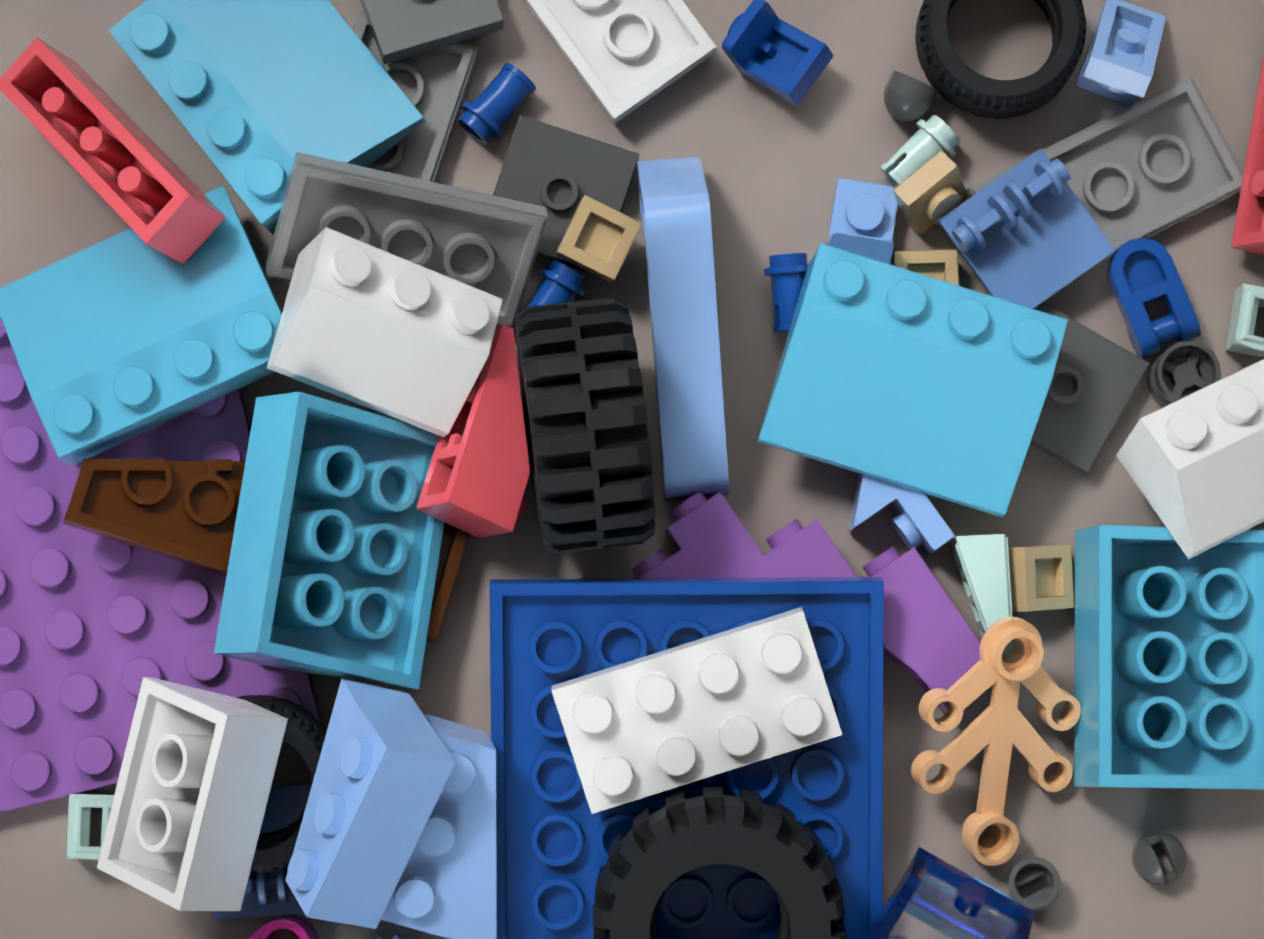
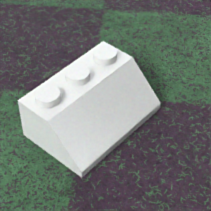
(383, 331)
(1204, 461)
(191, 796)

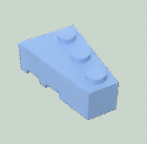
(366, 804)
(453, 869)

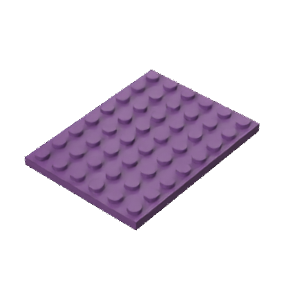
(98, 614)

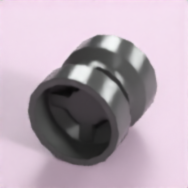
(1190, 366)

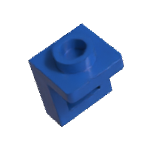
(775, 52)

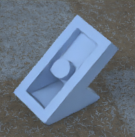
(1122, 52)
(863, 219)
(916, 517)

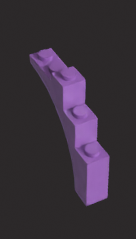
(920, 621)

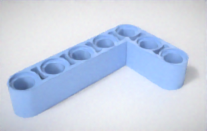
(684, 325)

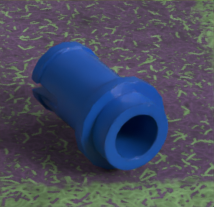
(496, 104)
(787, 278)
(558, 285)

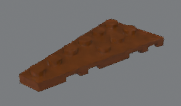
(191, 515)

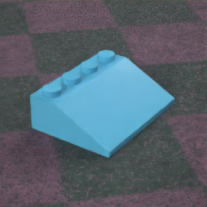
(266, 84)
(138, 338)
(912, 380)
(329, 545)
(1168, 661)

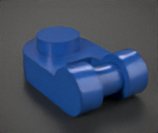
(1143, 273)

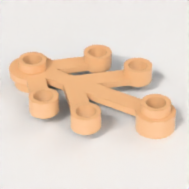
(997, 731)

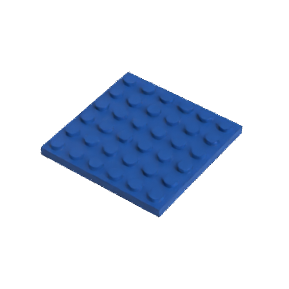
(544, 826)

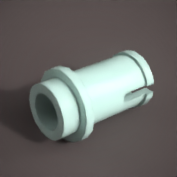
(920, 148)

